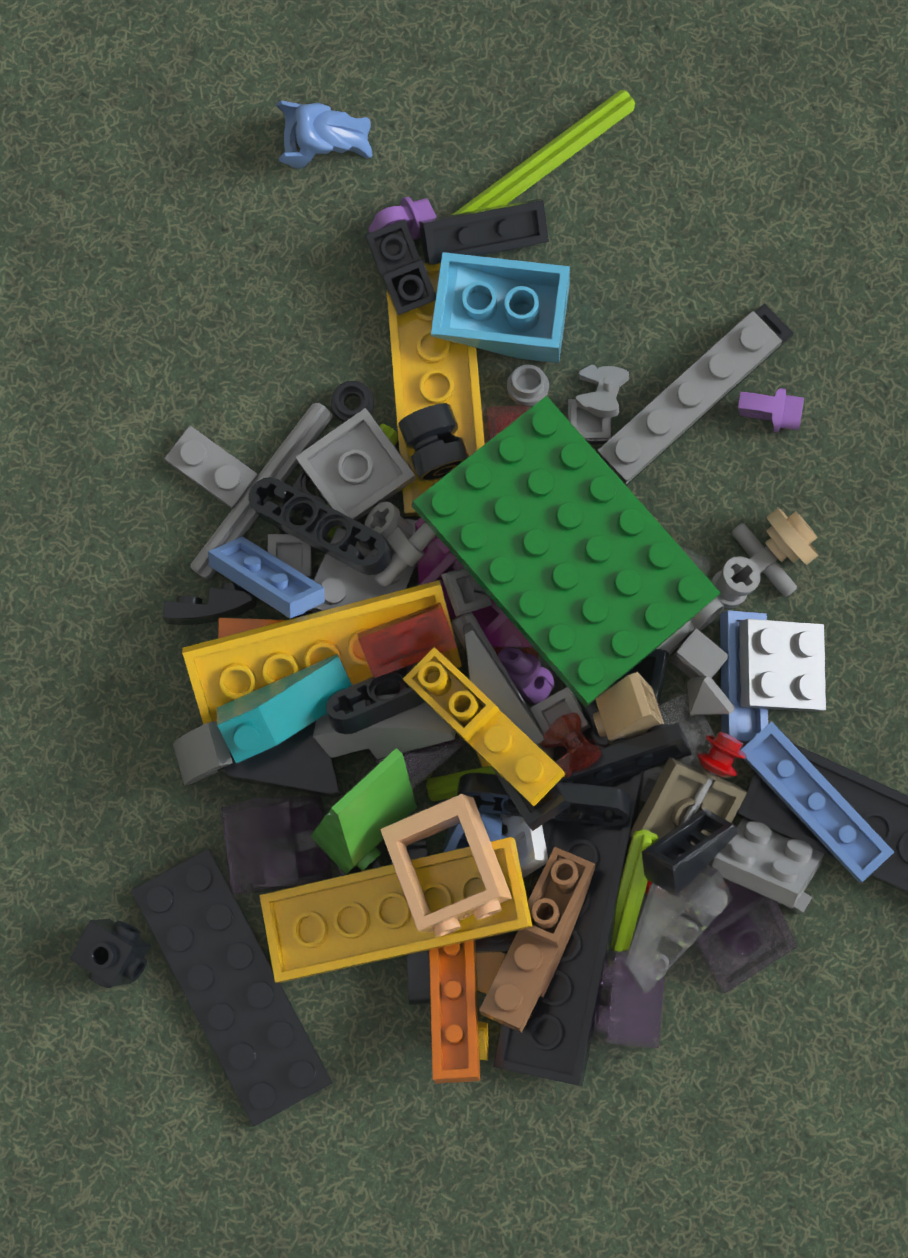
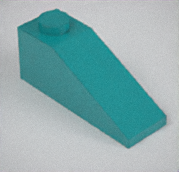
(280, 708)

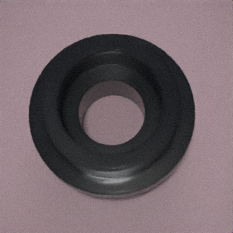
(348, 389)

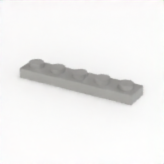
(689, 397)

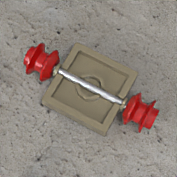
(687, 790)

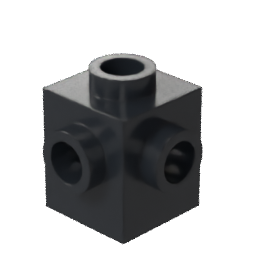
(111, 952)

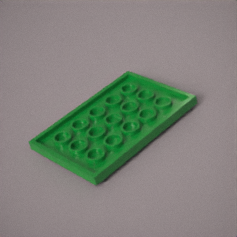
(565, 550)

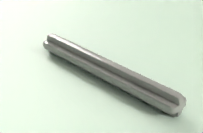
(278, 467)

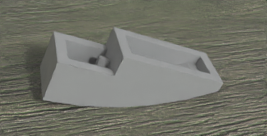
(404, 731)

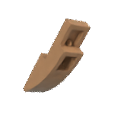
(539, 949)

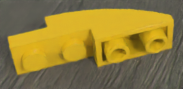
(484, 726)

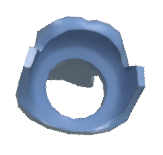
(320, 132)

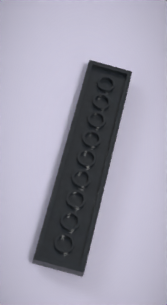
(563, 1021)

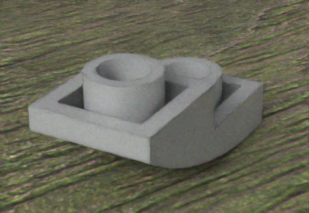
(201, 753)

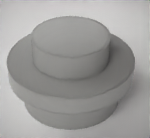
(527, 385)

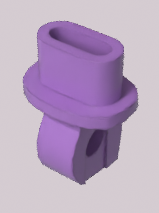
(409, 210)
(781, 409)
(525, 670)

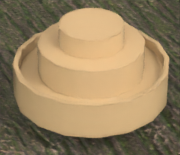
(790, 537)

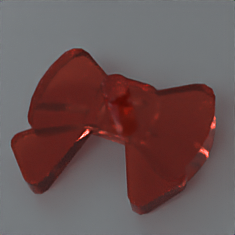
(567, 732)

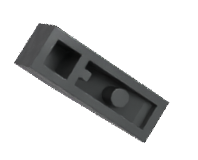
(491, 680)

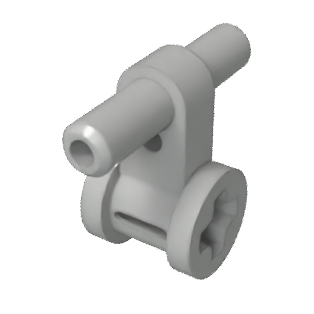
(400, 537)
(747, 571)

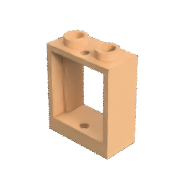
(429, 822)

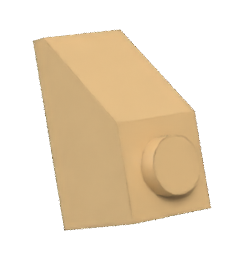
(627, 709)

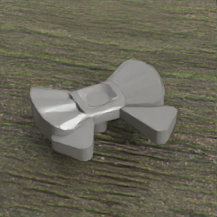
(603, 401)

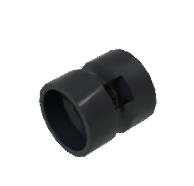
(434, 440)

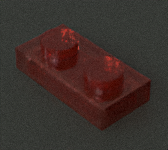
(406, 640)

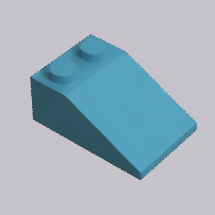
(502, 305)

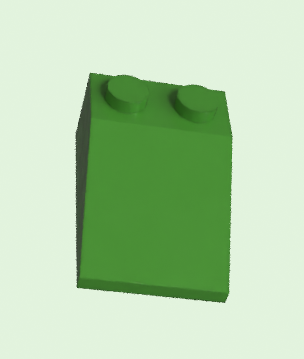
(354, 823)

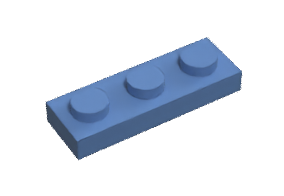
(266, 577)
(742, 722)

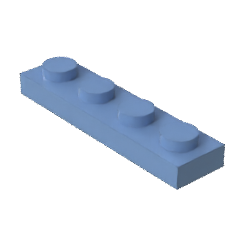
(816, 802)

